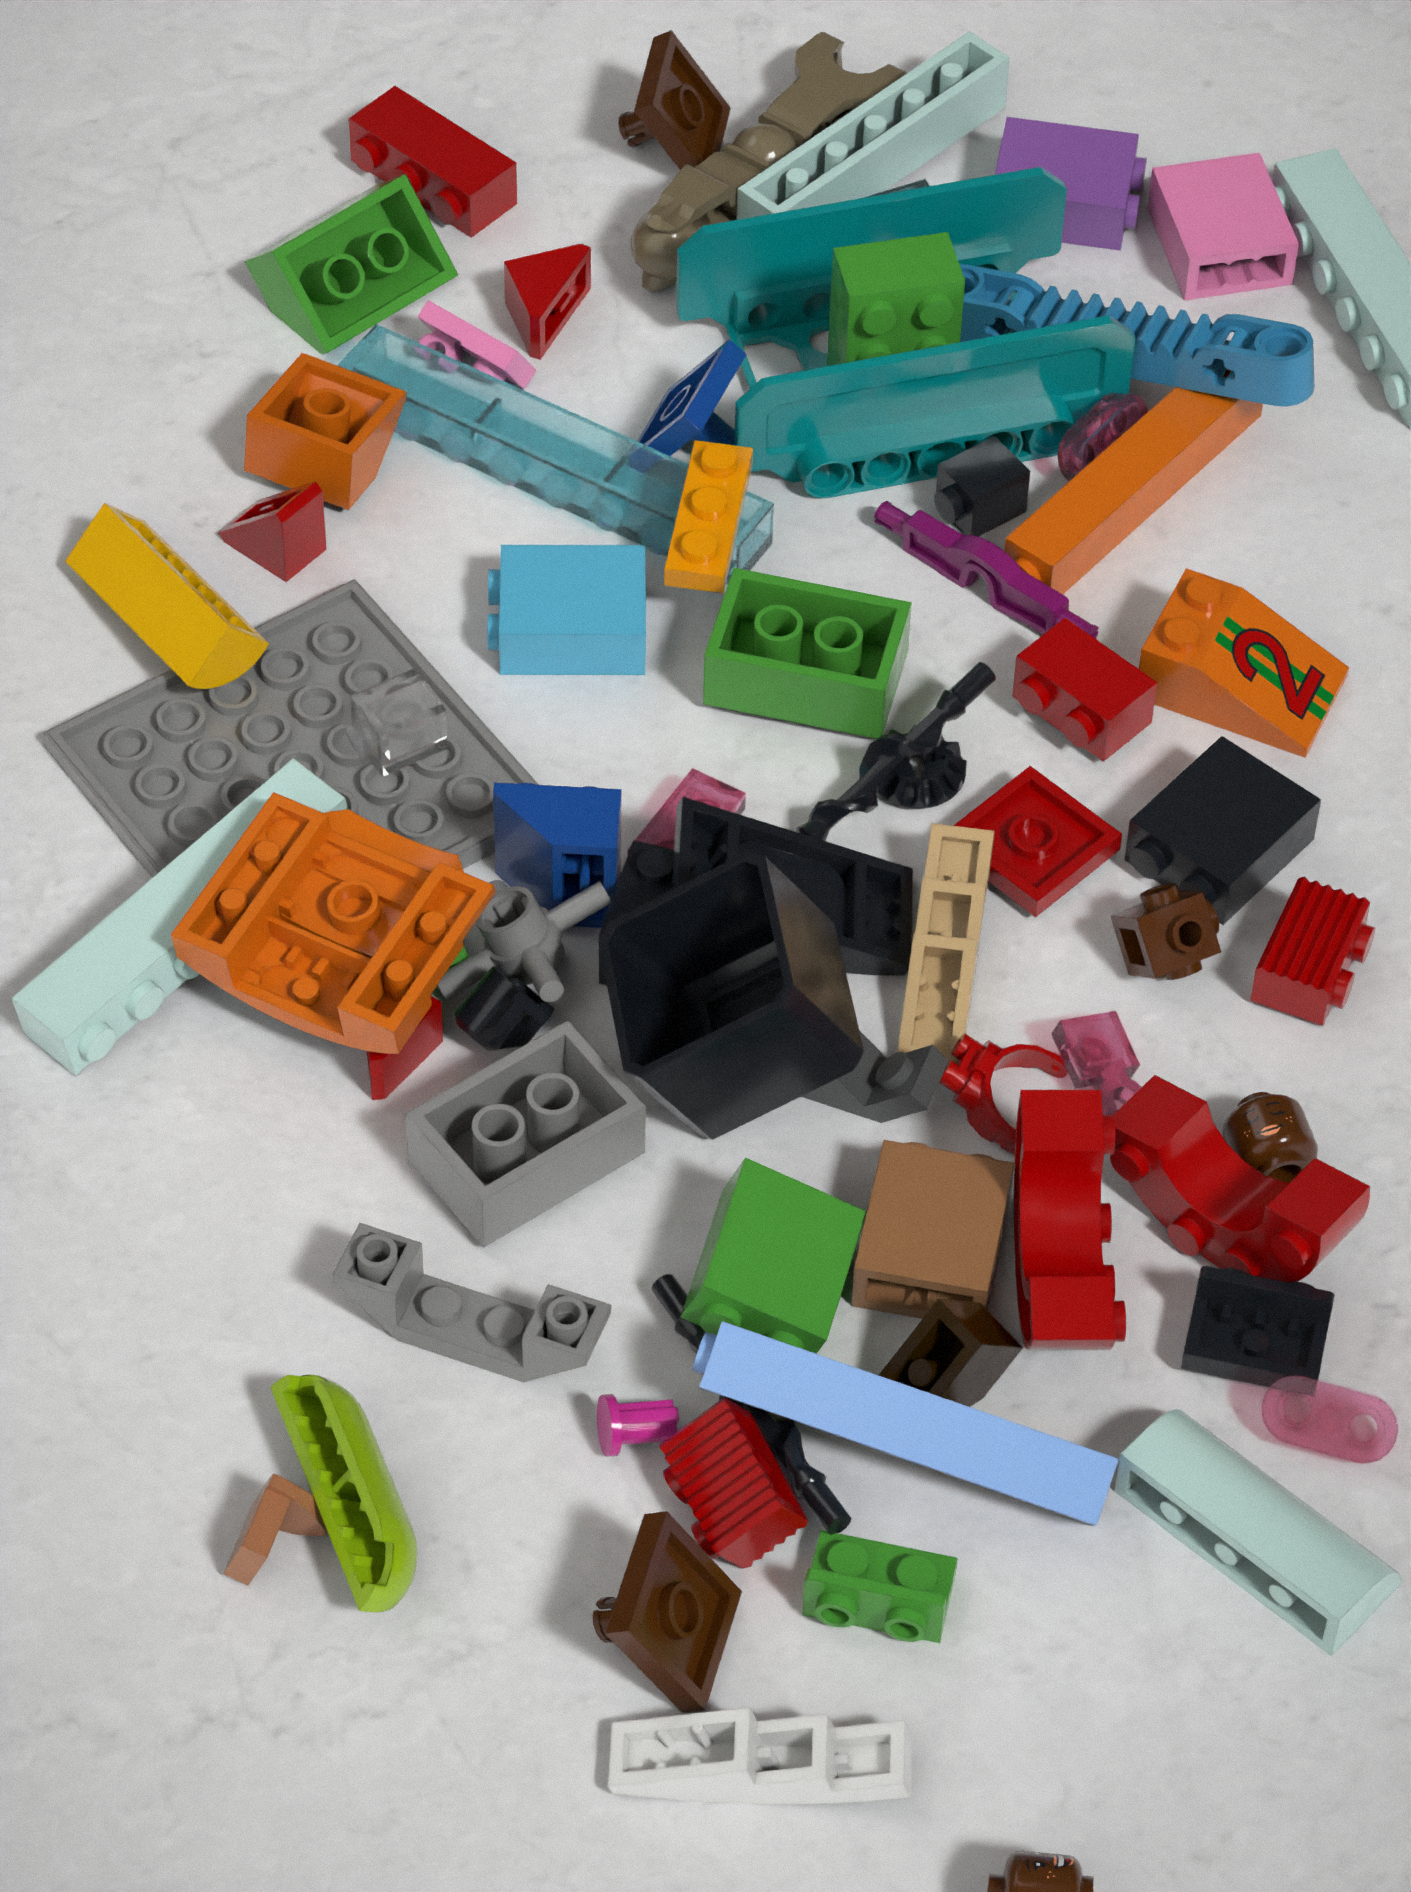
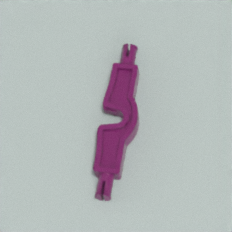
(966, 556)

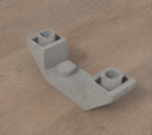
(521, 1343)

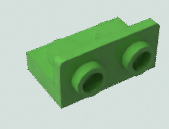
(879, 1587)

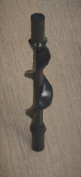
(893, 749)
(778, 1432)

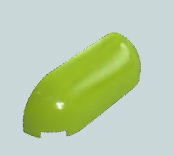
(350, 1488)

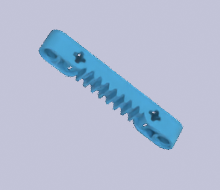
(1266, 357)

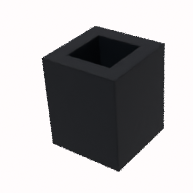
(982, 488)

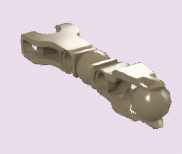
(709, 190)

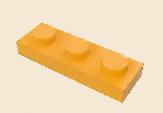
(708, 517)

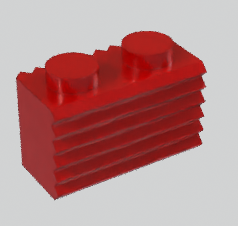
(1312, 951)
(731, 1485)

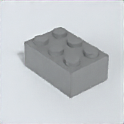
(525, 1133)

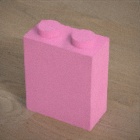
(1222, 226)

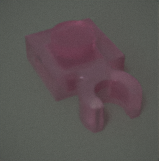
(1098, 1056)

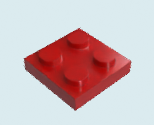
(1041, 840)

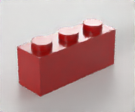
(446, 165)

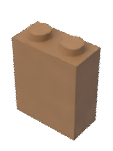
(931, 1229)

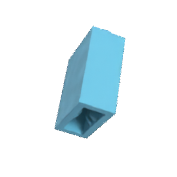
(569, 610)

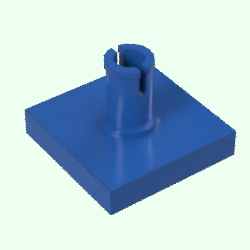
(690, 403)

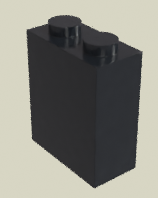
(1222, 828)

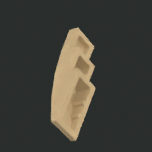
(946, 938)

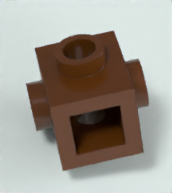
(1167, 933)

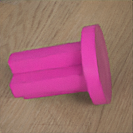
(633, 1423)

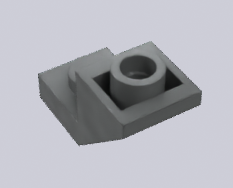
(885, 1086)

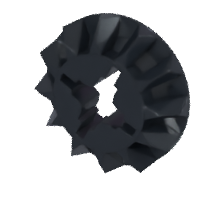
(939, 781)

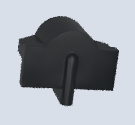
(502, 1012)

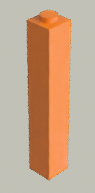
(1127, 484)

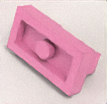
(490, 354)

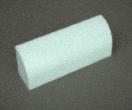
(1253, 1530)

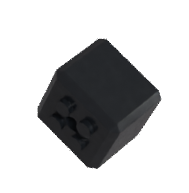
(730, 996)

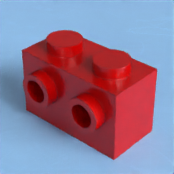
(1084, 689)

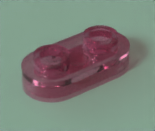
(1098, 430)
(1330, 1419)

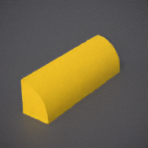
(165, 600)

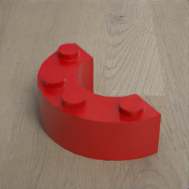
(1220, 1202)
(1061, 1223)

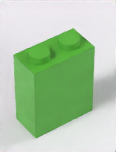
(774, 1258)

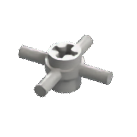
(523, 939)

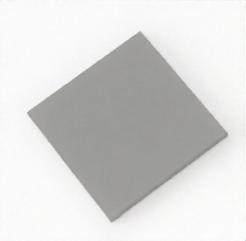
(182, 757)

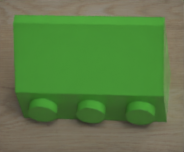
(353, 266)

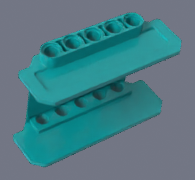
(905, 411)

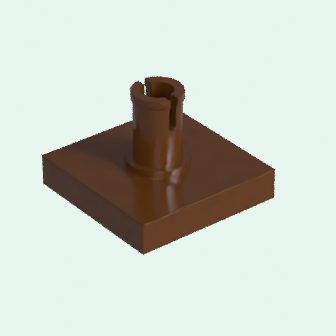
(676, 105)
(671, 1612)

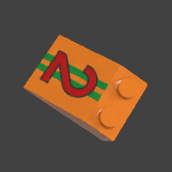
(1240, 665)

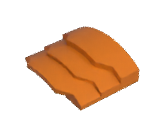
(332, 924)

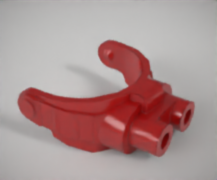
(972, 1077)

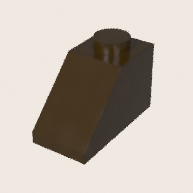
(954, 1352)

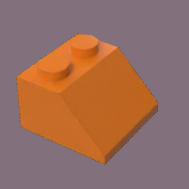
(322, 429)

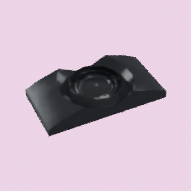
(855, 890)

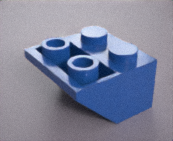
(558, 841)

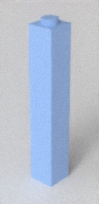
(905, 1422)

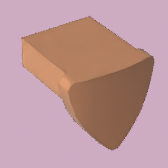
(277, 1507)

